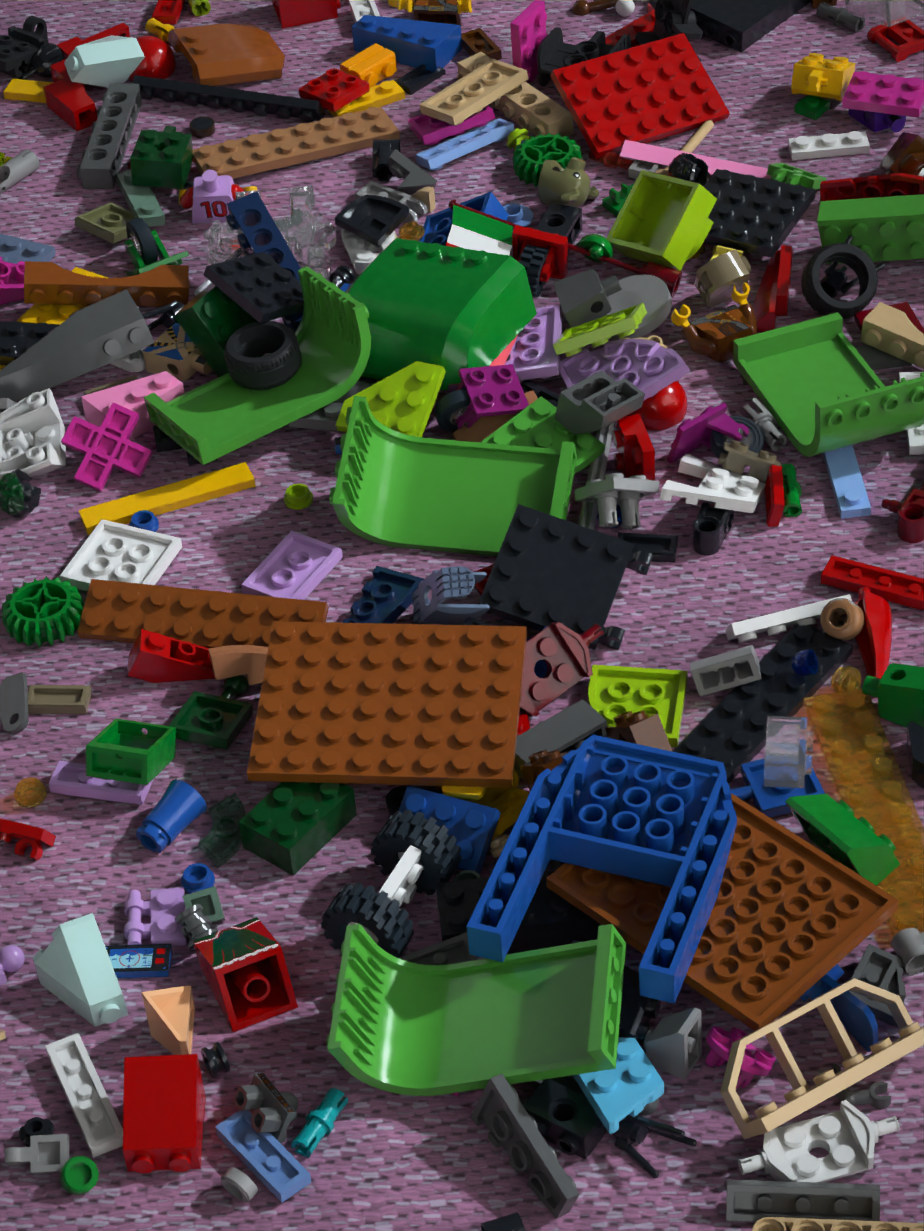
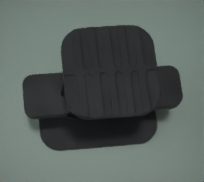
(671, 19)
(556, 54)

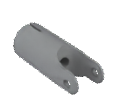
(17, 169)

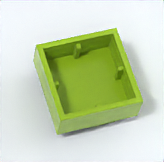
(663, 220)

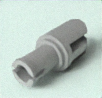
(766, 423)

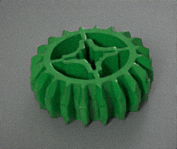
(532, 153)
(42, 611)

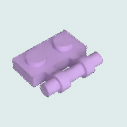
(162, 908)

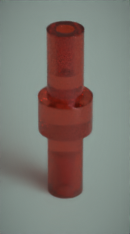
(612, 160)

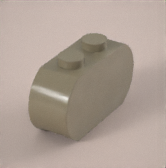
(718, 277)

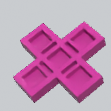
(107, 447)

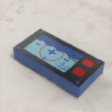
(140, 960)

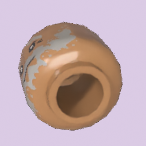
(832, 616)

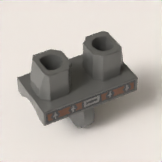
(270, 1108)

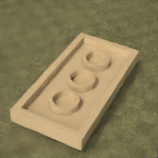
(474, 92)

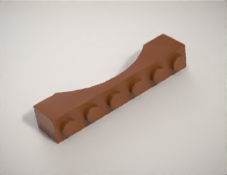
(55, 285)

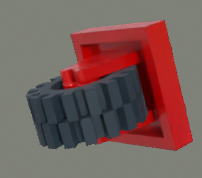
(541, 254)

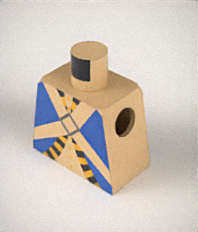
(175, 354)

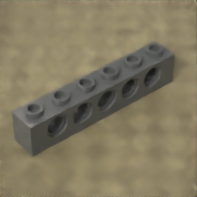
(110, 136)

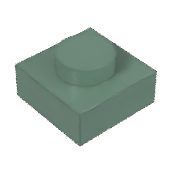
(210, 902)

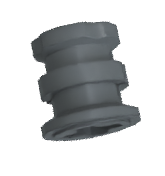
(194, 924)

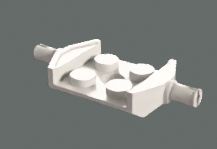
(844, 1134)

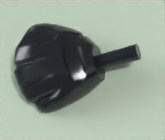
(44, 57)

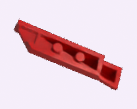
(774, 290)

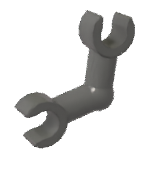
(863, 1097)

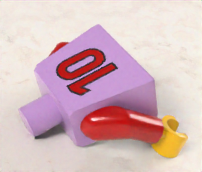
(210, 197)

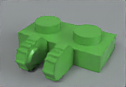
(793, 175)

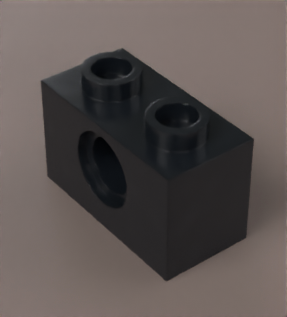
(562, 221)
(565, 1118)

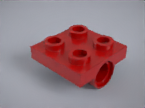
(334, 89)

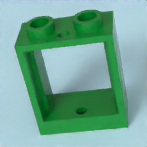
(128, 754)

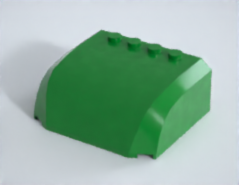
(441, 307)

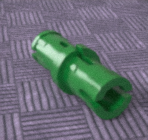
(792, 491)

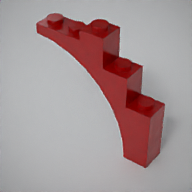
(70, 98)

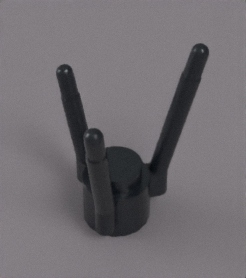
(835, 279)
(167, 317)
(635, 1130)

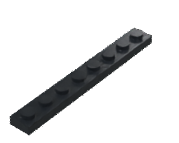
(230, 98)

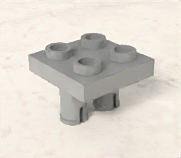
(618, 491)

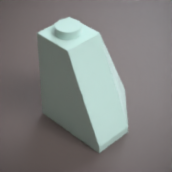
(104, 61)
(81, 972)

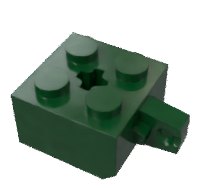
(162, 158)

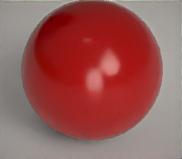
(158, 59)
(664, 408)

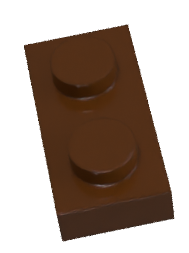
(478, 41)

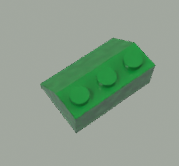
(843, 836)

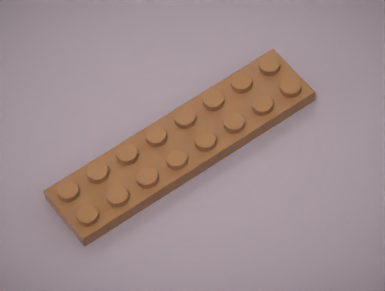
(296, 144)

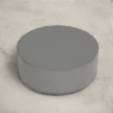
(239, 1184)

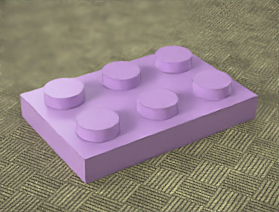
(293, 568)

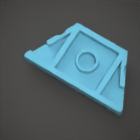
(623, 1089)

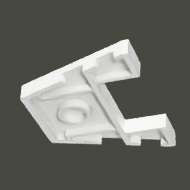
(719, 485)

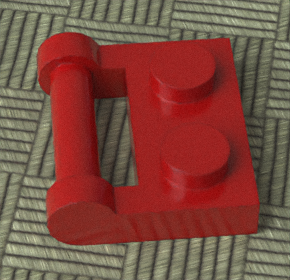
(904, 33)

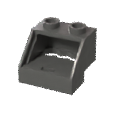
(597, 403)

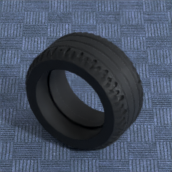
(857, 261)
(265, 371)

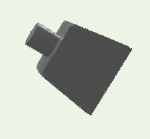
(585, 296)

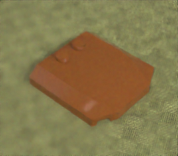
(228, 53)

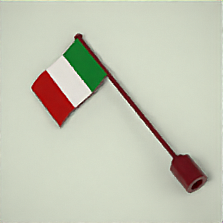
(494, 235)

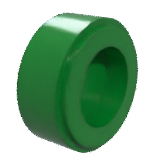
(79, 1175)

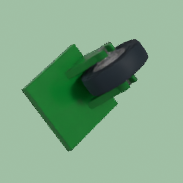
(146, 247)

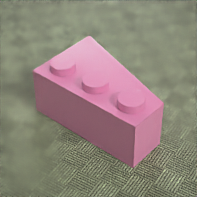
(132, 396)

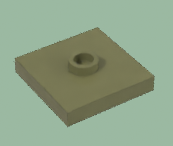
(106, 222)

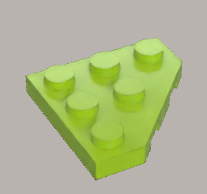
(401, 399)

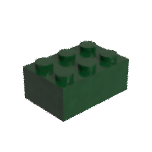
(210, 322)
(297, 822)

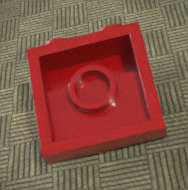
(634, 448)

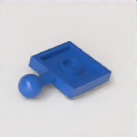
(772, 799)

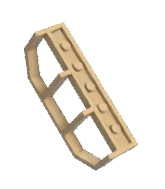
(827, 1083)

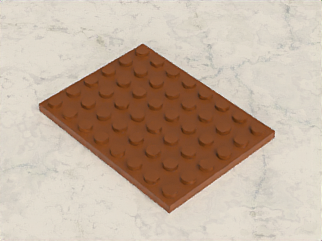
(389, 704)
(774, 928)

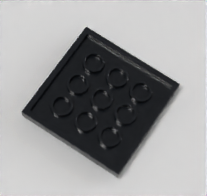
(754, 211)

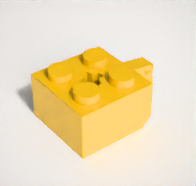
(822, 76)

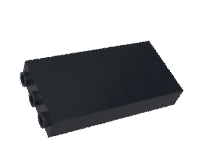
(742, 21)

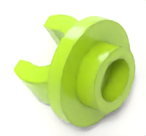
(516, 136)

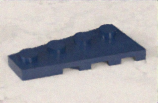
(384, 597)

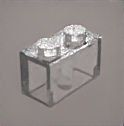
(786, 752)

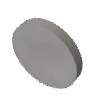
(646, 290)

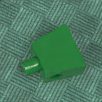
(898, 693)

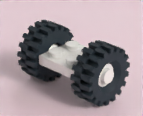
(416, 858)

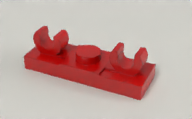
(27, 837)

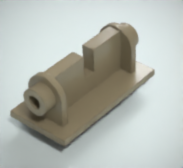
(739, 456)

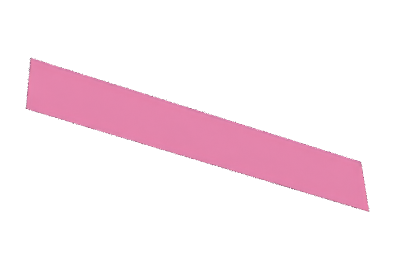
(665, 156)

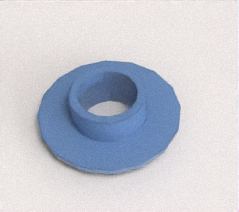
(519, 214)

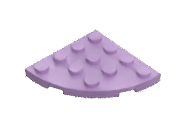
(533, 349)
(637, 360)

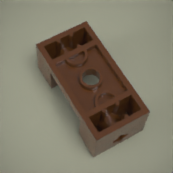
(628, 727)

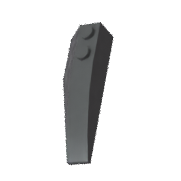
(78, 346)

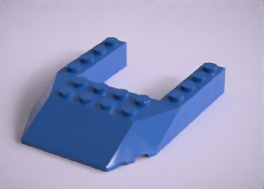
(626, 815)

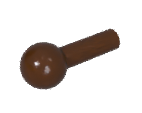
(582, 7)

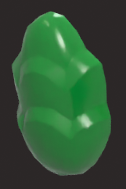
(597, 246)

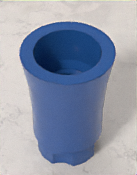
(171, 815)

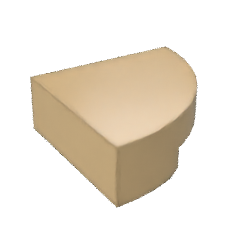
(427, 196)

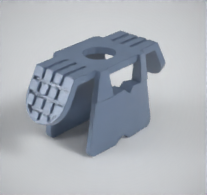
(447, 584)

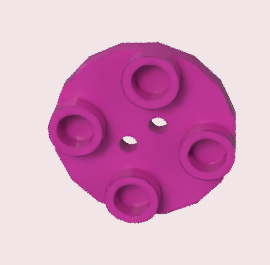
(755, 1060)

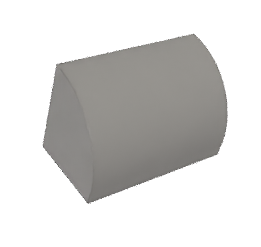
(726, 670)

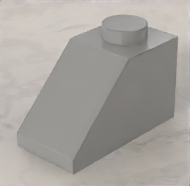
(676, 1042)

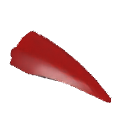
(876, 635)

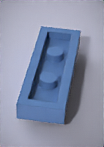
(263, 1156)

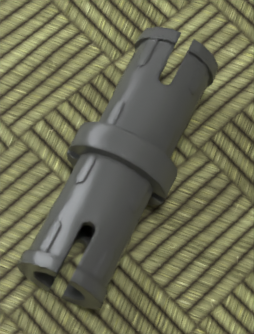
(840, 17)

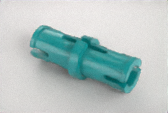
(319, 1122)

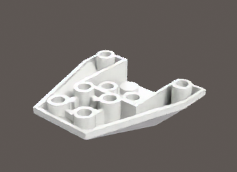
(32, 436)

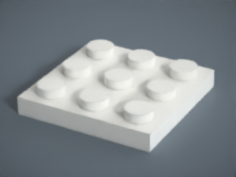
(121, 555)

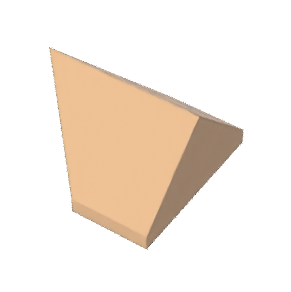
(171, 1017)

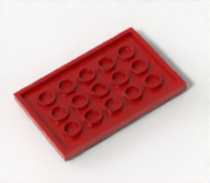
(639, 94)

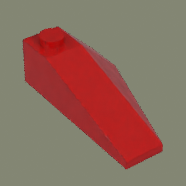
(872, 186)

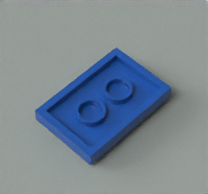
(467, 821)

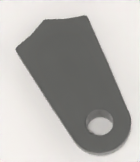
(14, 703)

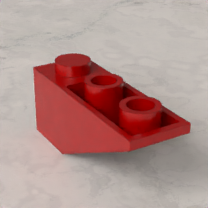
(167, 659)

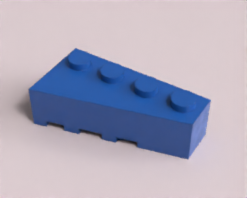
(410, 40)

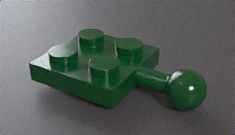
(213, 718)

